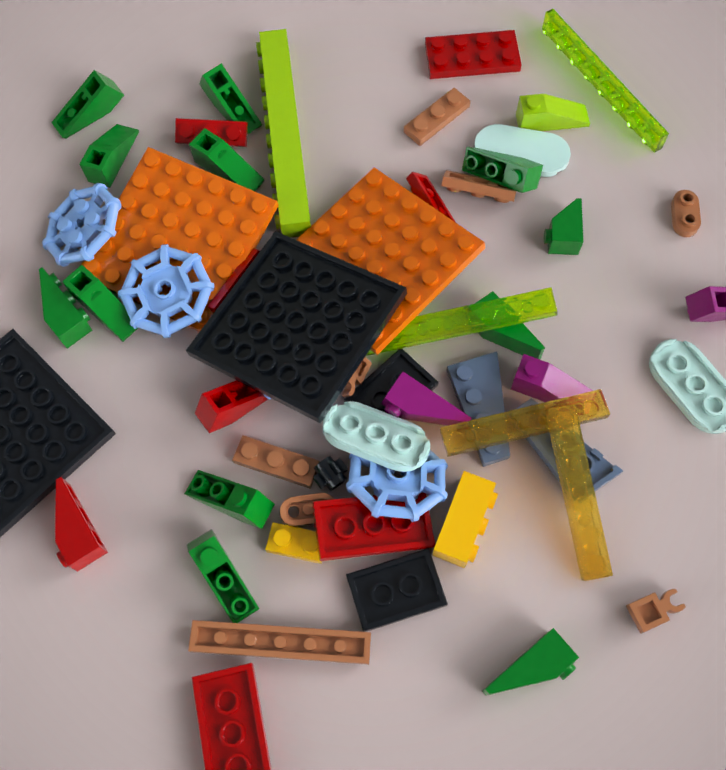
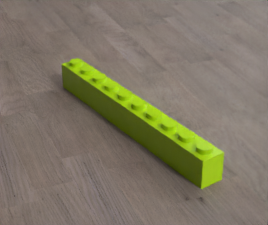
(284, 133)

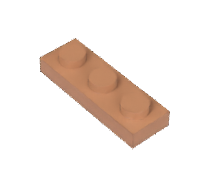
(436, 116)
(477, 186)
(275, 461)

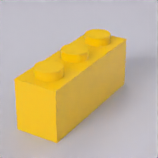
(465, 520)

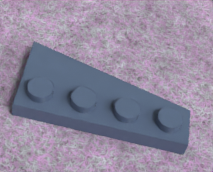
(480, 395)
(600, 468)

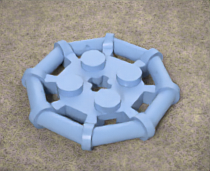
(69, 223)
(178, 297)
(398, 489)

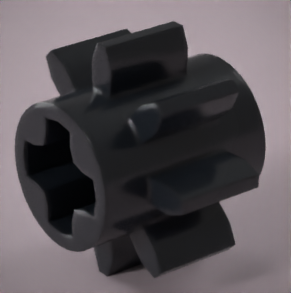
(330, 473)

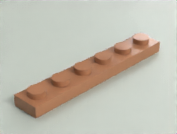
(280, 642)

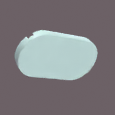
(530, 144)
(691, 384)
(376, 436)

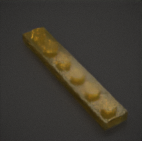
(518, 423)
(578, 493)

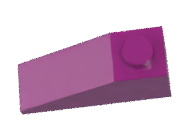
(707, 304)
(545, 381)
(418, 403)

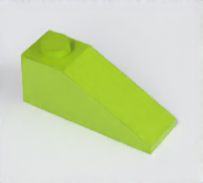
(550, 113)

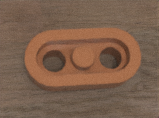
(685, 210)
(304, 505)

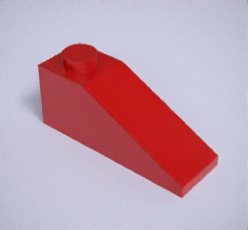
(227, 404)
(74, 531)

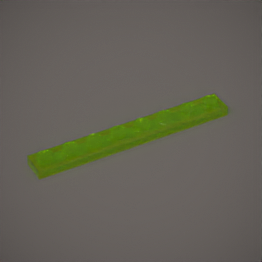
(605, 81)
(475, 318)

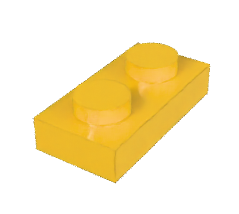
(293, 542)

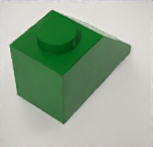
(566, 230)

